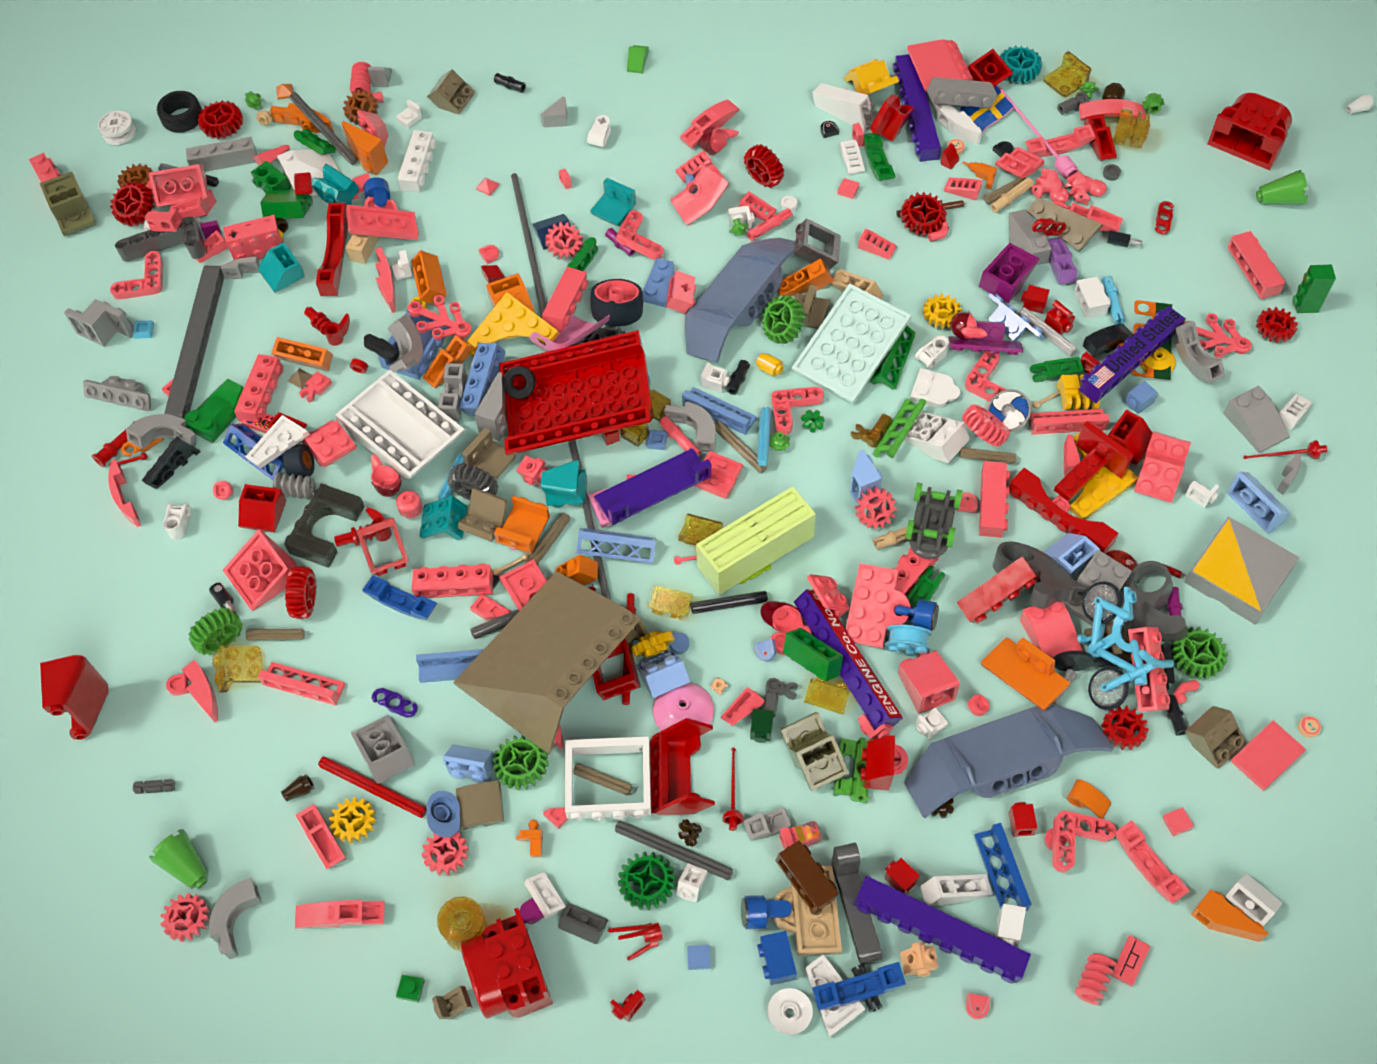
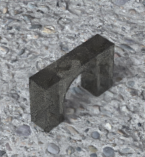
(325, 502)

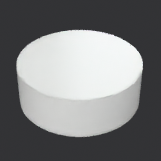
(789, 202)

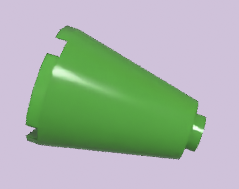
(1285, 190)
(181, 860)

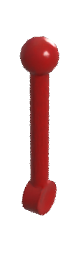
(143, 456)

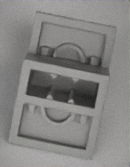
(99, 322)
(1098, 569)

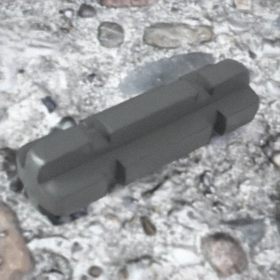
(154, 786)

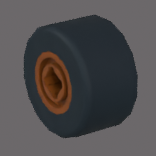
(299, 461)

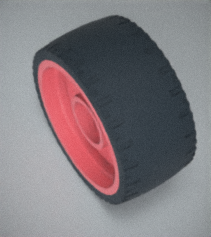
(619, 299)

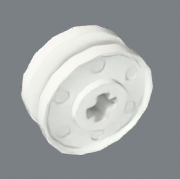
(117, 127)

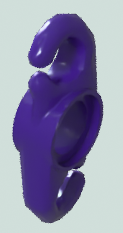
(400, 709)

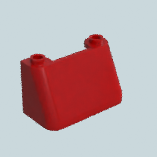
(75, 688)

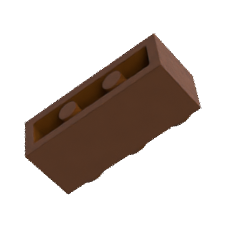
(806, 876)

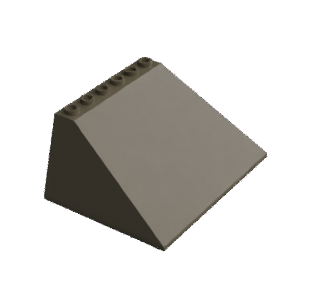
(547, 656)

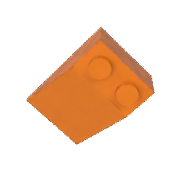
(366, 148)

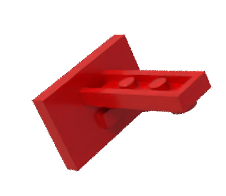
(1101, 453)

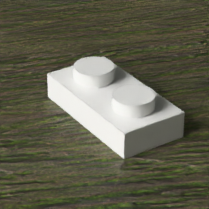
(545, 895)

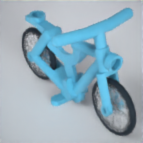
(1109, 685)

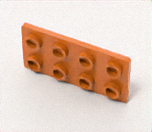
(1026, 671)

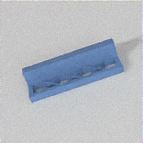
(727, 413)
(619, 538)
(444, 665)

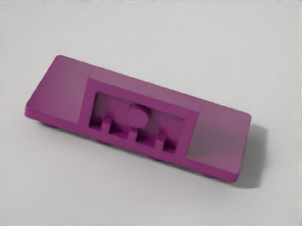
(992, 342)

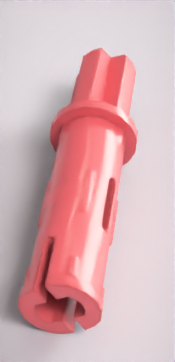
(769, 224)
(675, 433)

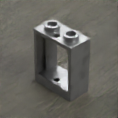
(831, 239)

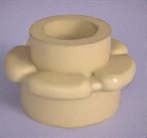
(266, 115)

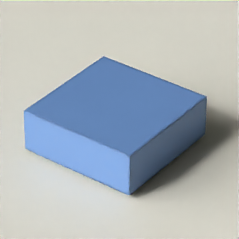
(657, 440)
(698, 957)

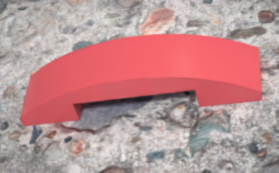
(1109, 108)
(1062, 144)
(115, 479)
(1149, 864)

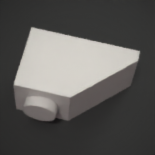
(1010, 923)

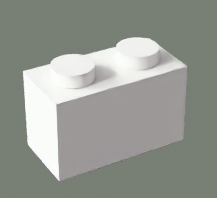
(1092, 297)
(1254, 899)

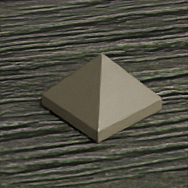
(299, 378)

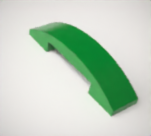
(876, 157)

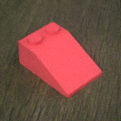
(1050, 629)

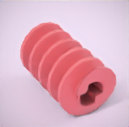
(360, 77)
(1093, 978)

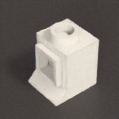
(714, 378)

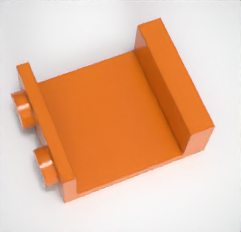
(523, 525)

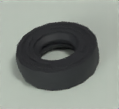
(508, 382)

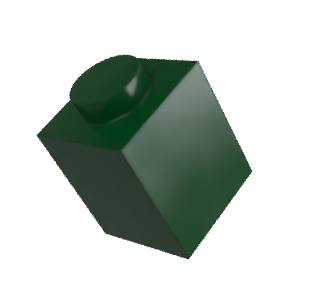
(761, 725)

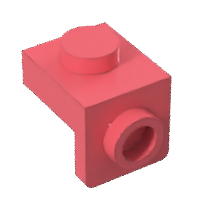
(868, 729)

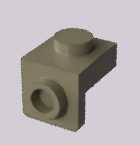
(452, 1003)

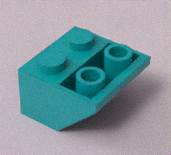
(280, 268)

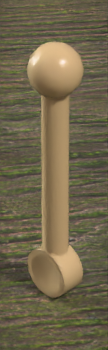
(1036, 404)
(496, 571)

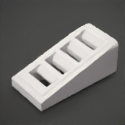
(851, 147)
(1292, 412)

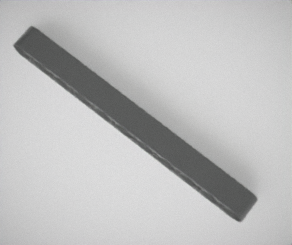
(195, 342)

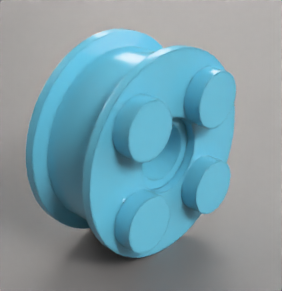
(908, 639)

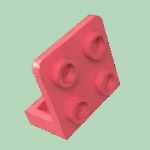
(829, 594)

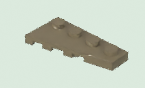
(1078, 228)

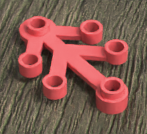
(440, 320)
(1236, 343)

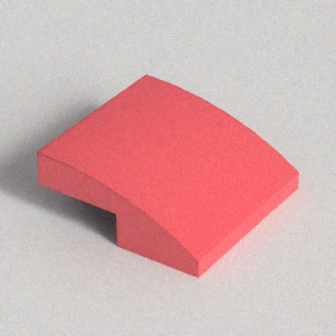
(1020, 163)
(724, 475)

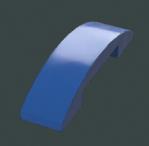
(399, 600)
(859, 988)

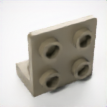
(487, 454)
(484, 515)

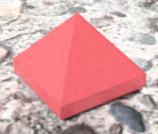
(487, 186)

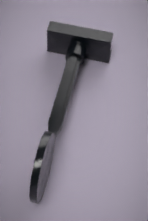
(1082, 660)

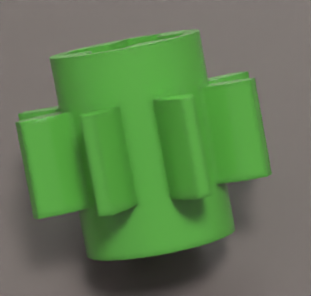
(1153, 103)

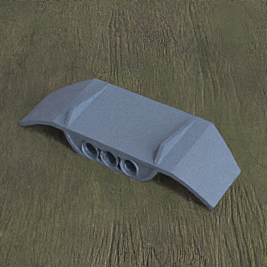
(736, 295)
(1002, 755)

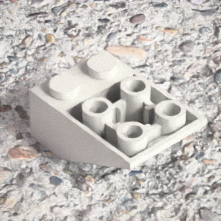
(937, 436)

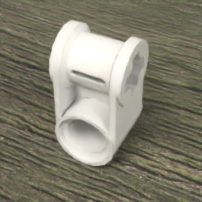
(600, 131)
(931, 353)
(176, 520)

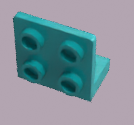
(615, 203)
(443, 517)

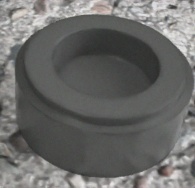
(1111, 172)

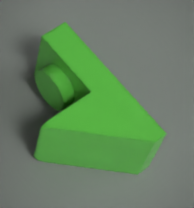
(637, 58)

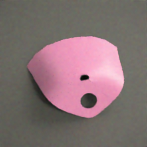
(571, 334)

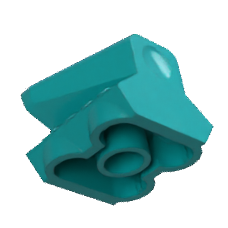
(335, 186)
(564, 485)

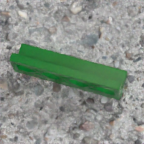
(887, 364)

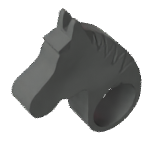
(1053, 582)
(1148, 604)

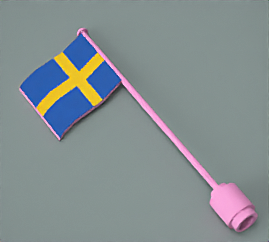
(1002, 106)

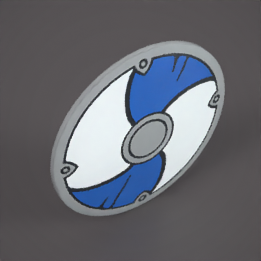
(1011, 408)

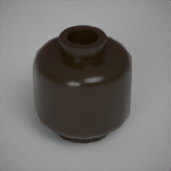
(1114, 91)

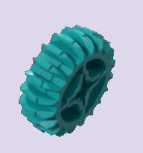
(1023, 63)

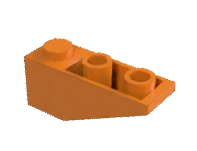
(799, 282)
(1225, 918)

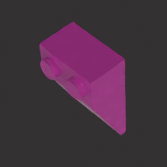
(1008, 272)

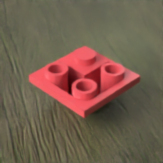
(373, 124)

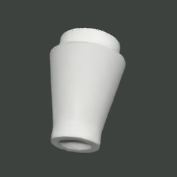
(1361, 104)

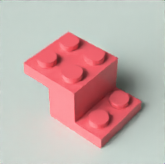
(329, 443)
(1162, 466)

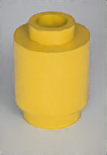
(769, 364)

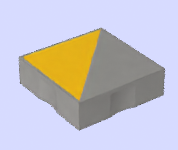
(1241, 570)

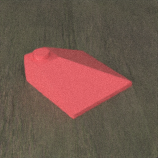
(259, 570)

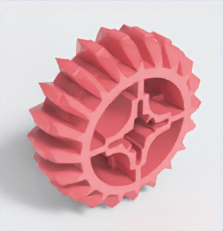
(985, 425)

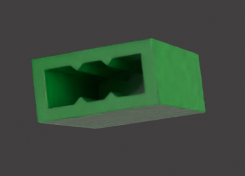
(285, 204)

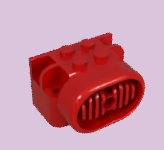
(1252, 129)
(505, 969)

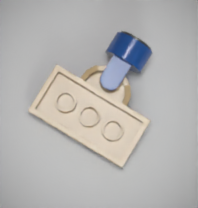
(813, 932)

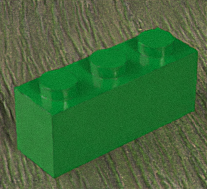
(1314, 288)
(813, 654)

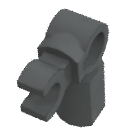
(1072, 103)
(775, 687)

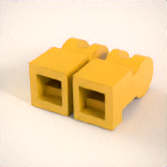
(1070, 394)

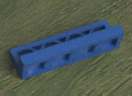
(250, 438)
(1008, 863)

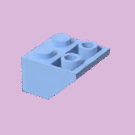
(864, 476)
(1072, 552)
(663, 673)
(469, 763)

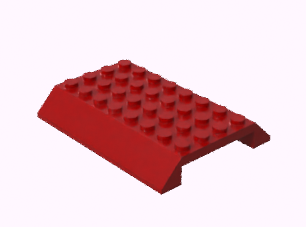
(579, 393)

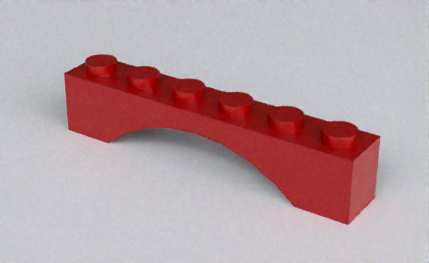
(330, 271)
(1028, 489)

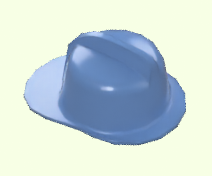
(443, 814)

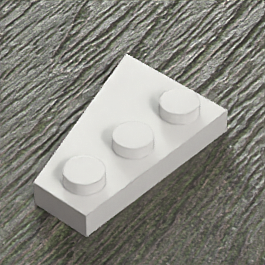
(276, 441)
(835, 1019)

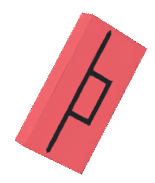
(1130, 960)

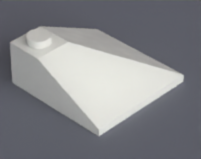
(304, 161)

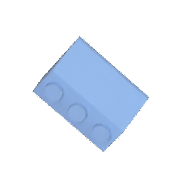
(1258, 502)

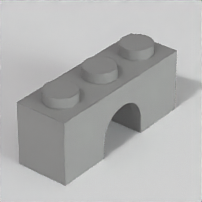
(455, 382)

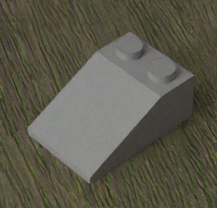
(493, 410)
(1257, 419)
(383, 749)

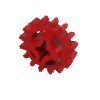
(1276, 324)
(1124, 735)

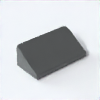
(582, 923)

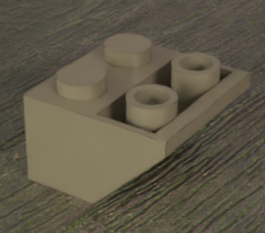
(451, 93)
(1216, 736)

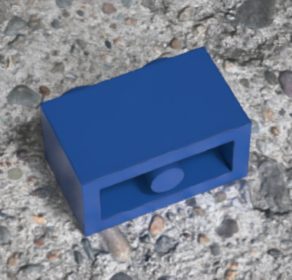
(778, 958)

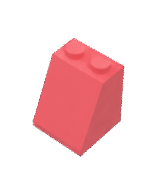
(928, 681)

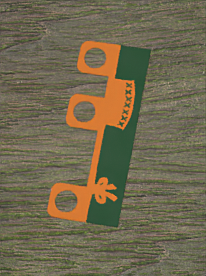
(1154, 307)

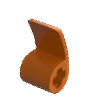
(1086, 795)

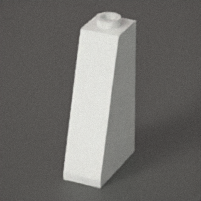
(844, 105)

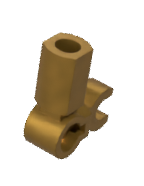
(872, 437)

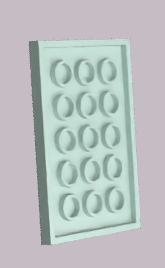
(851, 343)

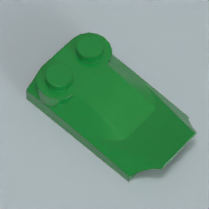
(215, 412)

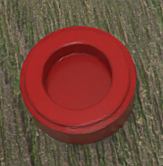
(358, 366)

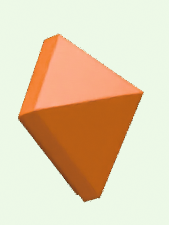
(284, 91)

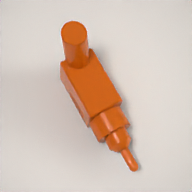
(983, 171)

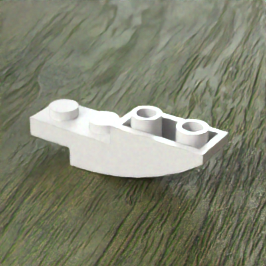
(958, 123)

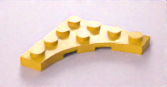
(508, 321)
(1100, 489)

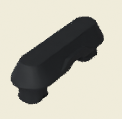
(380, 347)

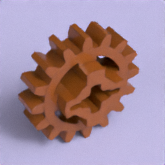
(367, 103)
(135, 173)

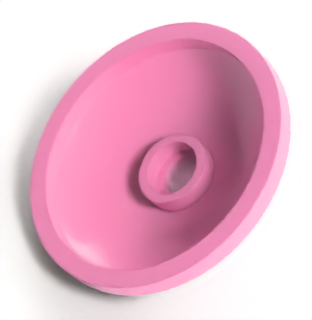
(698, 706)

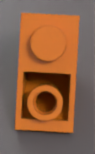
(579, 569)

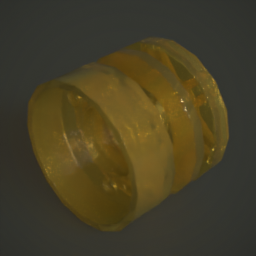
(1131, 128)
(453, 912)

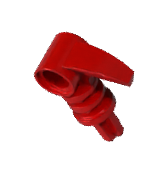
(333, 331)
(352, 537)

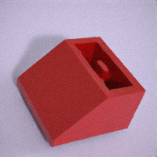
(1133, 434)
(260, 508)

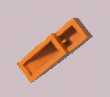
(456, 353)

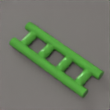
(899, 419)

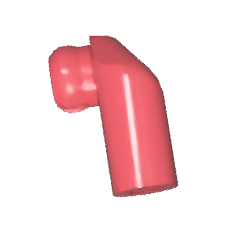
(940, 234)
(1184, 688)

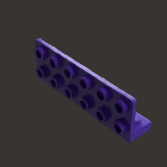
(653, 486)

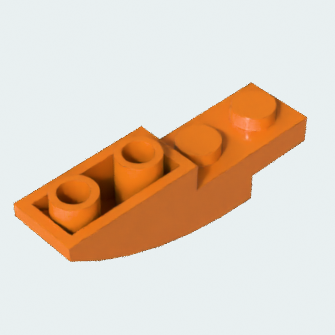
(295, 116)

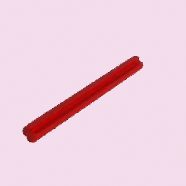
(372, 787)

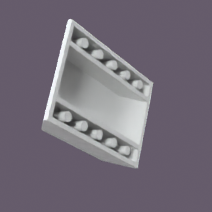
(398, 425)

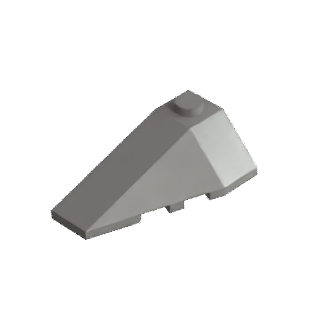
(1023, 236)

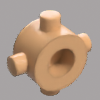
(718, 686)

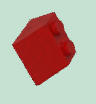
(990, 68)
(878, 763)

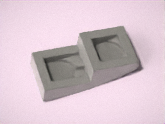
(236, 268)
(1289, 473)
(768, 824)

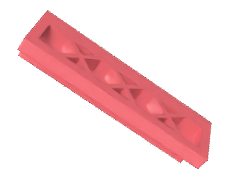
(1066, 421)
(302, 687)

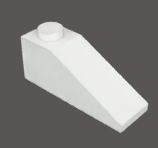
(955, 889)

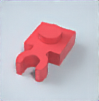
(316, 384)

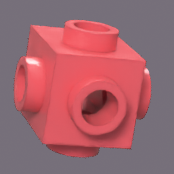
(531, 470)

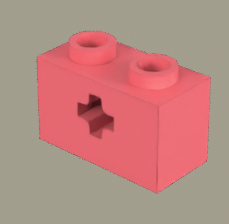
(681, 292)

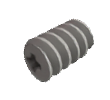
(294, 487)

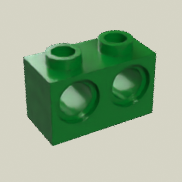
(269, 178)

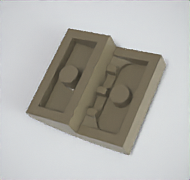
(480, 804)

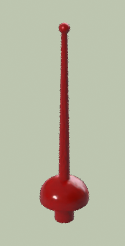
(1313, 450)
(733, 816)

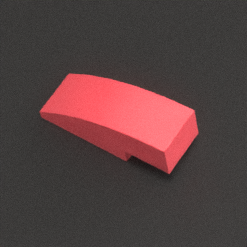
(201, 689)
(320, 836)

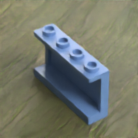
(430, 348)

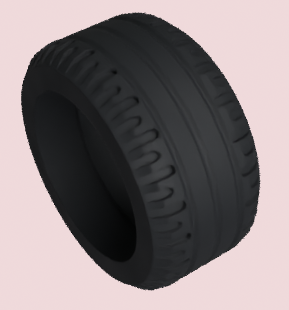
(175, 101)

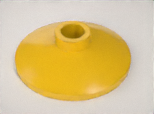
(1167, 359)

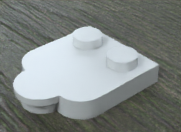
(934, 388)

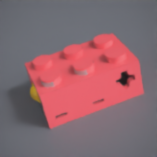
(253, 237)

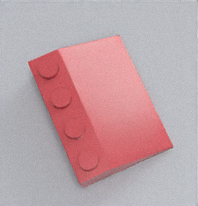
(938, 59)

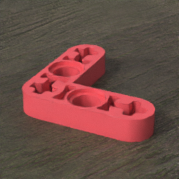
(631, 239)
(120, 291)
(982, 382)
(785, 404)
(1074, 829)

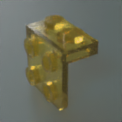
(1069, 75)
(237, 665)

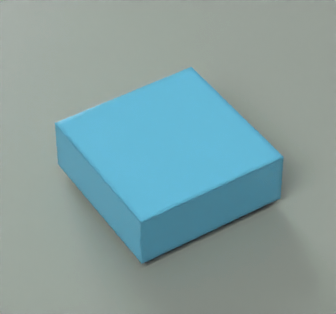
(143, 329)

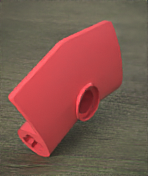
(710, 189)

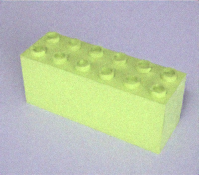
(755, 540)

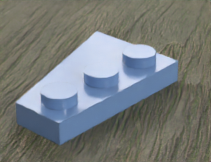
(657, 285)

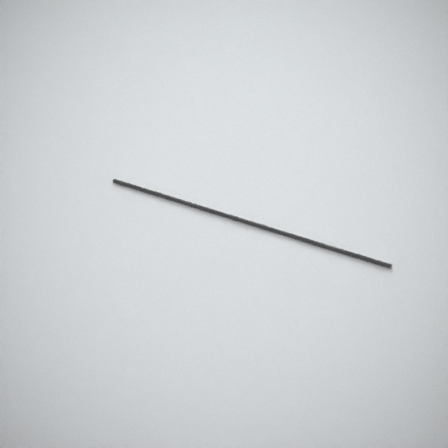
(542, 305)

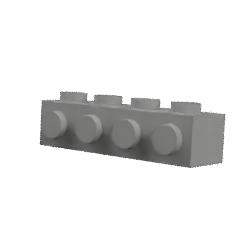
(961, 92)
(223, 154)

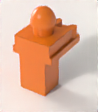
(534, 836)

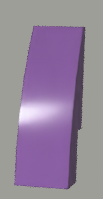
(1061, 261)

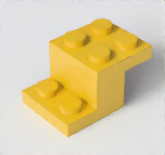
(870, 77)

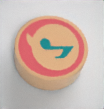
(959, 145)
(1309, 726)

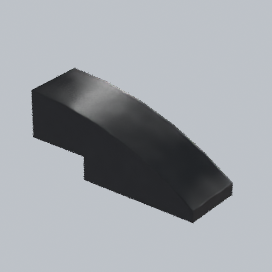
(1106, 339)

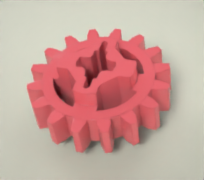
(570, 236)
(875, 499)
(450, 859)
(175, 915)

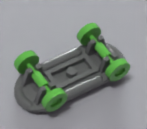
(932, 524)

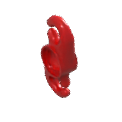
(1166, 212)
(1045, 223)

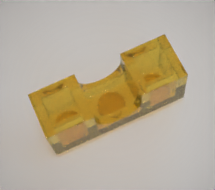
(639, 433)

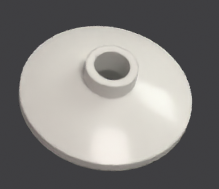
(790, 1000)

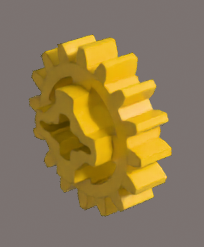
(941, 310)
(652, 644)
(346, 814)

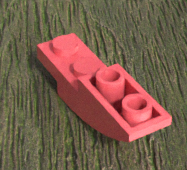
(712, 117)
(339, 914)

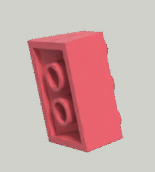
(178, 184)

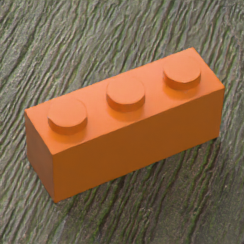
(428, 276)
(302, 354)

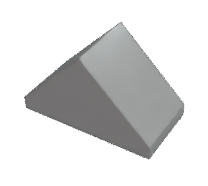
(380, 76)
(555, 115)

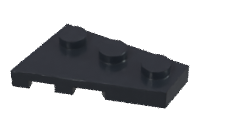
(171, 459)

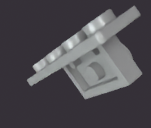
(119, 392)

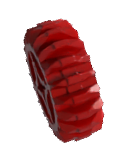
(220, 119)
(763, 166)
(129, 206)
(915, 218)
(300, 592)

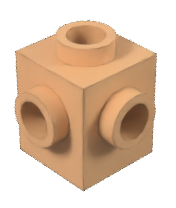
(919, 960)

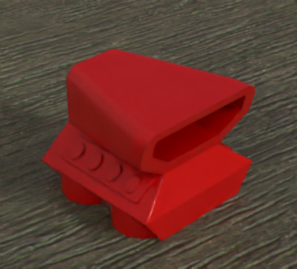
(891, 118)

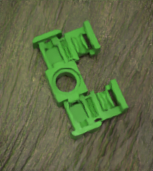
(853, 785)

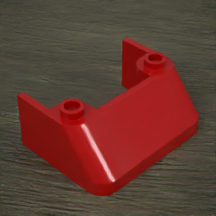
(671, 769)

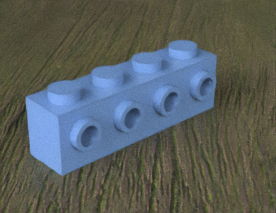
(481, 375)

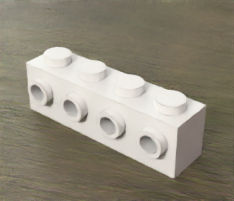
(417, 161)

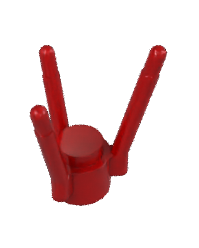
(650, 933)

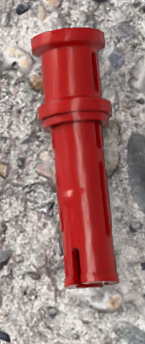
(110, 449)

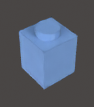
(1141, 397)

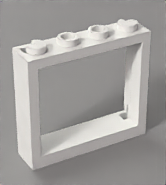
(607, 746)

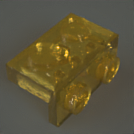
(698, 529)
(670, 601)
(827, 695)

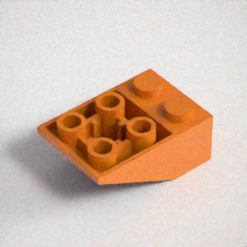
(511, 285)

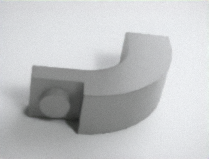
(408, 341)
(1194, 356)
(698, 419)
(159, 426)
(227, 909)

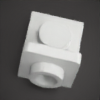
(410, 115)
(743, 214)
(402, 269)
(1201, 495)
(931, 723)
(691, 882)

